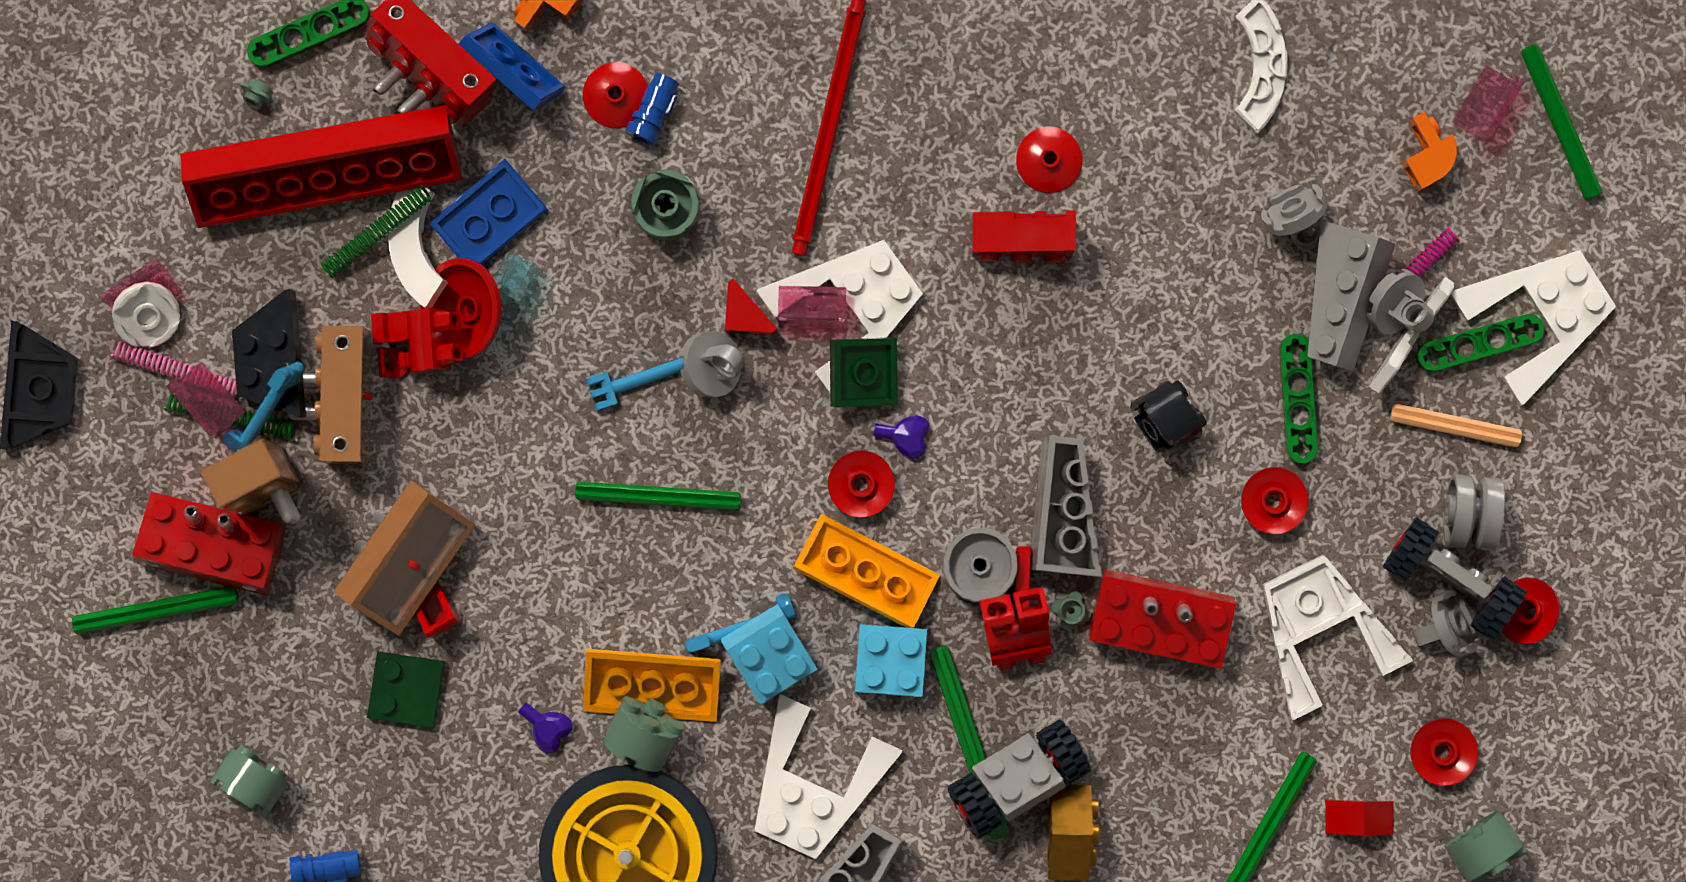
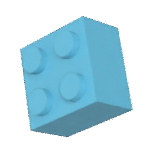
(768, 654)
(890, 660)

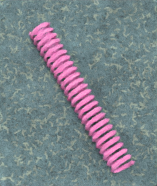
(161, 370)

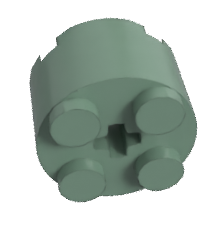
(655, 189)
(643, 733)
(249, 780)
(1485, 847)

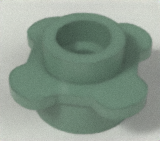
(257, 94)
(1080, 612)

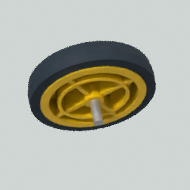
(628, 829)

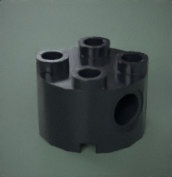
(1168, 418)

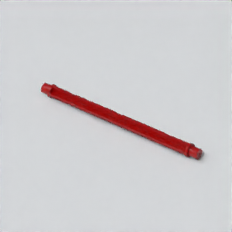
(828, 127)

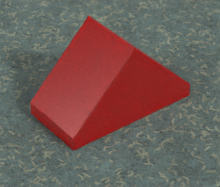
(744, 315)
(437, 613)
(1359, 817)

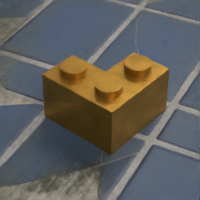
(1072, 833)

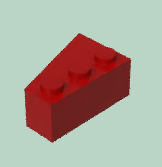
(1023, 236)

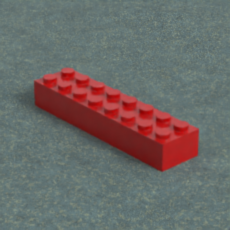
(320, 166)

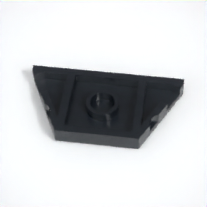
(266, 344)
(36, 387)

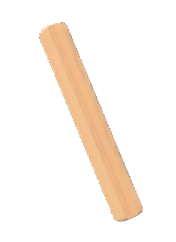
(1455, 425)

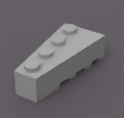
(1063, 511)

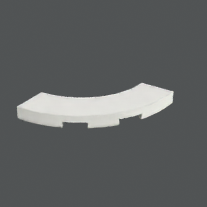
(1268, 64)
(409, 256)
(1404, 344)

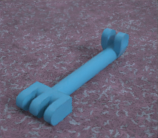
(279, 382)
(610, 388)
(714, 637)

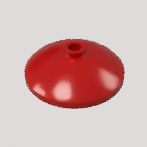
(476, 298)

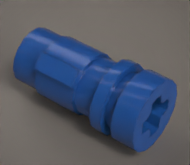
(654, 106)
(325, 868)

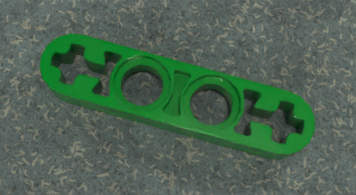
(306, 26)
(1481, 347)
(1292, 399)

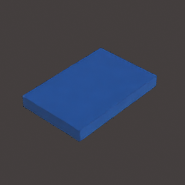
(512, 65)
(489, 214)

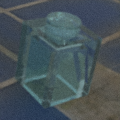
(515, 278)

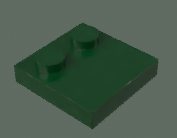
(863, 372)
(405, 689)

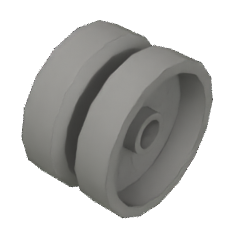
(1474, 512)
(995, 552)

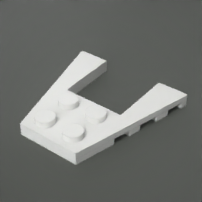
(875, 285)
(1567, 300)
(1309, 603)
(799, 810)

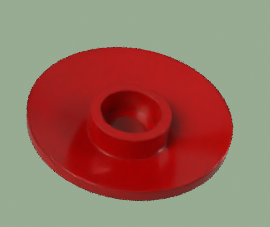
(609, 111)
(1044, 176)
(866, 466)
(1291, 495)
(1545, 600)
(1461, 752)

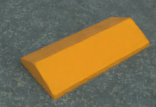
(866, 571)
(681, 683)

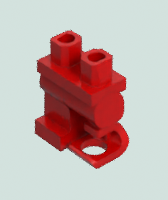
(427, 337)
(1021, 638)

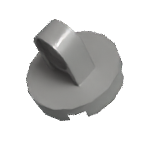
(1295, 211)
(1398, 302)
(711, 364)
(1450, 625)

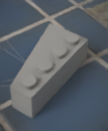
(1345, 277)
(867, 858)

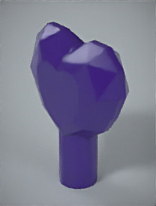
(906, 435)
(547, 727)

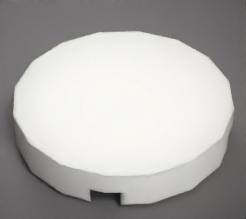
(146, 314)

